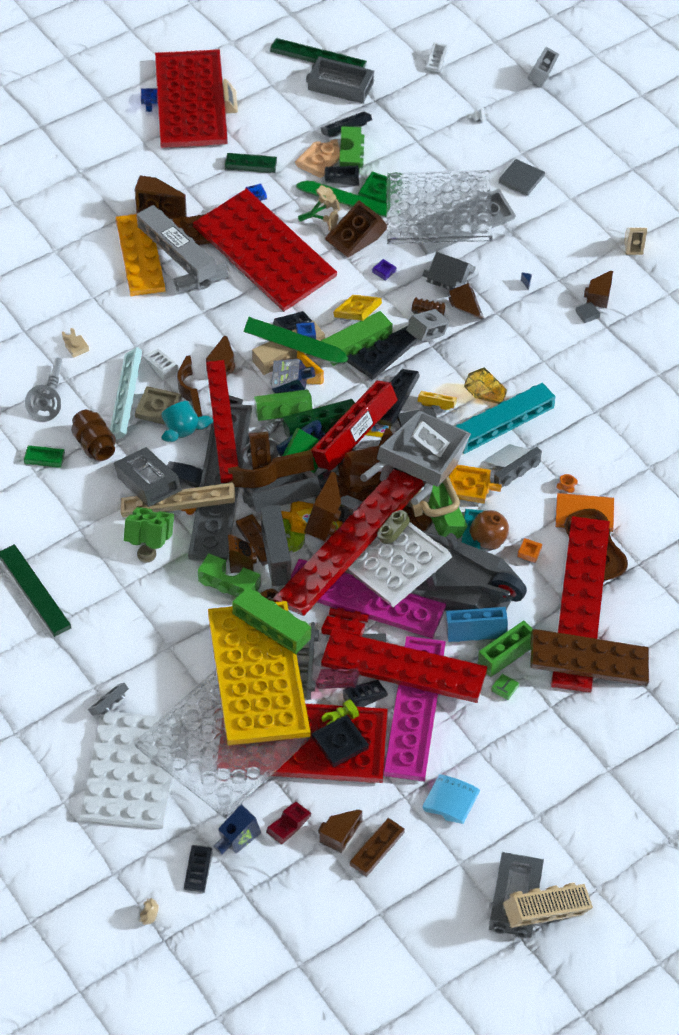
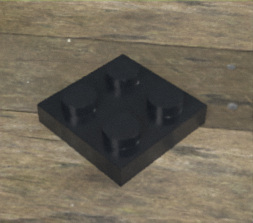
(340, 741)

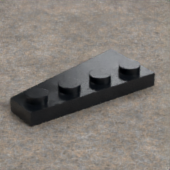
(383, 353)
(402, 385)

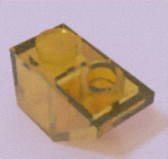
(485, 386)

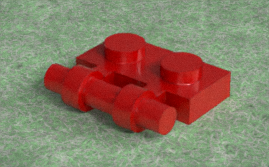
(347, 626)

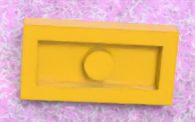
(430, 399)

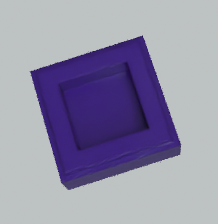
(384, 269)

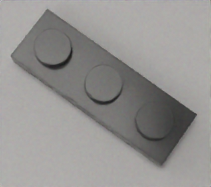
(518, 467)

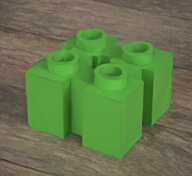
(148, 527)

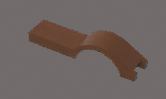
(188, 393)
(278, 468)

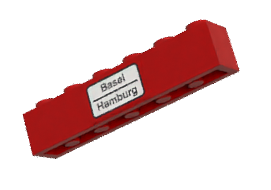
(354, 425)

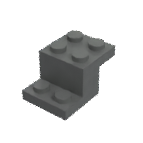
(448, 271)

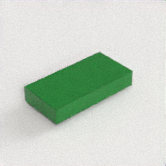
(44, 456)

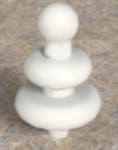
(476, 115)

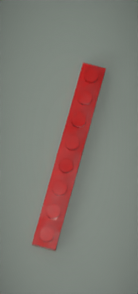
(222, 418)

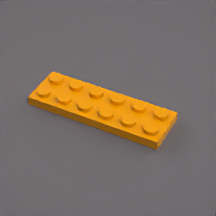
(139, 258)

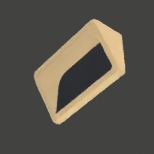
(230, 97)

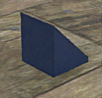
(526, 279)

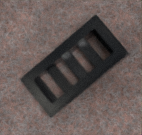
(348, 175)
(287, 321)
(362, 701)
(200, 855)

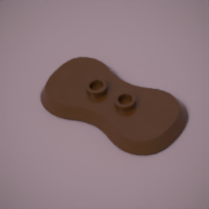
(616, 560)

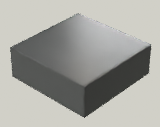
(587, 312)

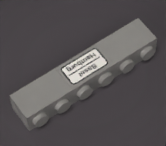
(176, 243)

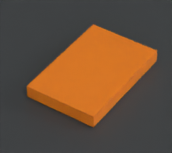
(571, 503)

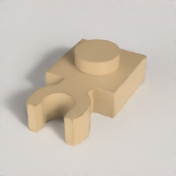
(75, 344)

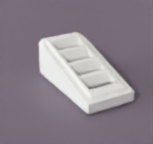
(441, 48)
(166, 372)

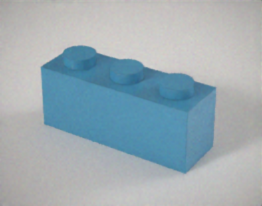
(476, 624)

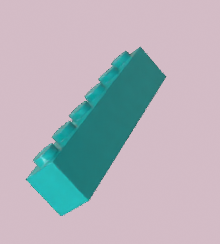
(507, 415)

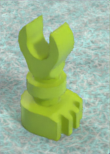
(348, 708)

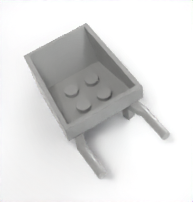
(402, 454)

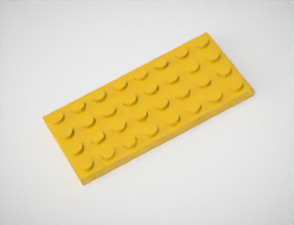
(256, 682)

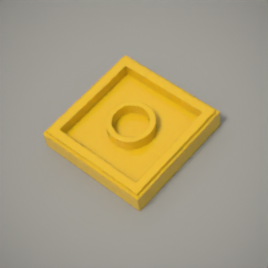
(357, 307)

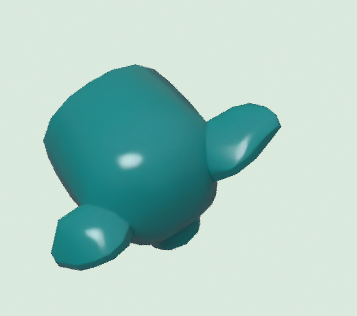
(182, 421)

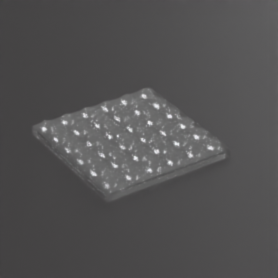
(439, 207)
(194, 750)

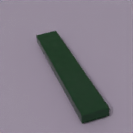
(311, 53)
(34, 590)

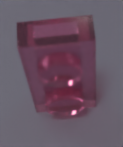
(337, 678)

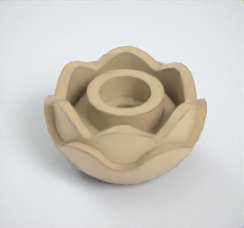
(149, 912)

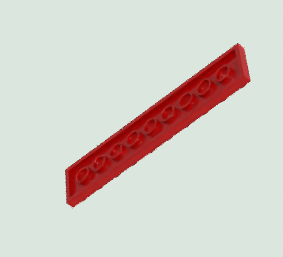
(348, 542)
(582, 589)

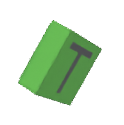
(505, 686)

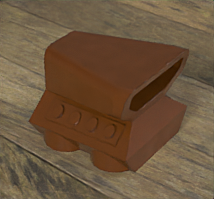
(356, 464)

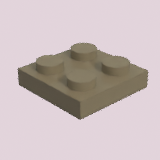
(154, 402)

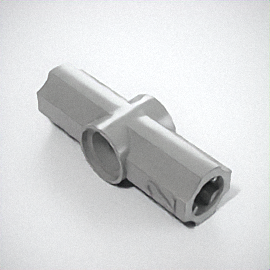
(187, 282)

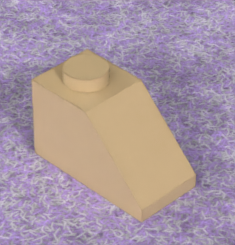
(635, 240)

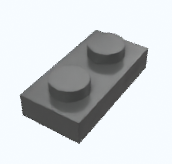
(114, 695)

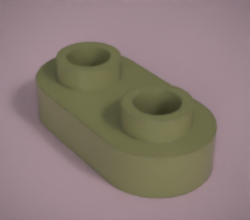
(393, 527)

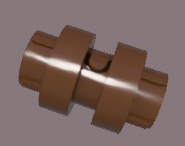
(93, 435)

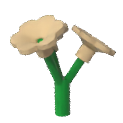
(327, 196)

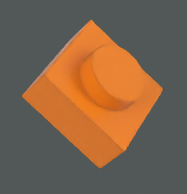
(529, 550)

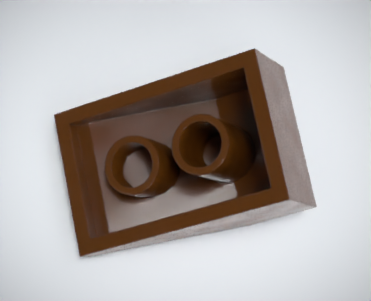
(164, 197)
(356, 230)
(325, 511)

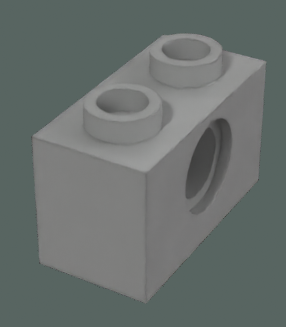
(543, 66)
(428, 325)

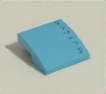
(451, 798)

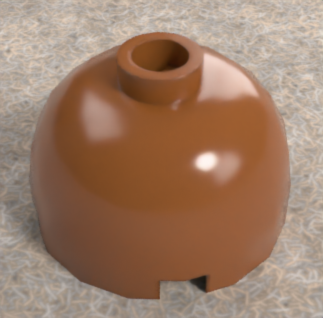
(490, 529)

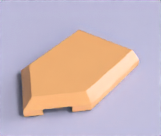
(318, 157)

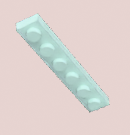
(125, 393)

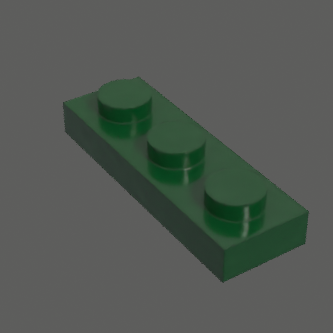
(251, 162)

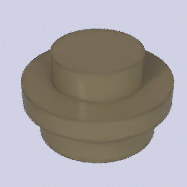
(146, 554)

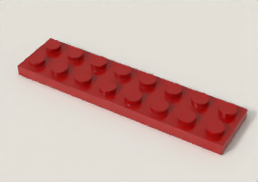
(405, 666)

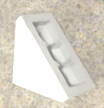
(429, 440)

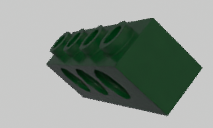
(327, 415)

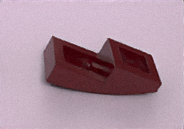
(289, 823)

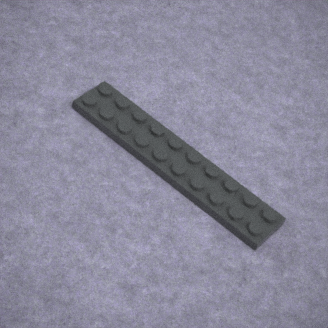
(215, 522)

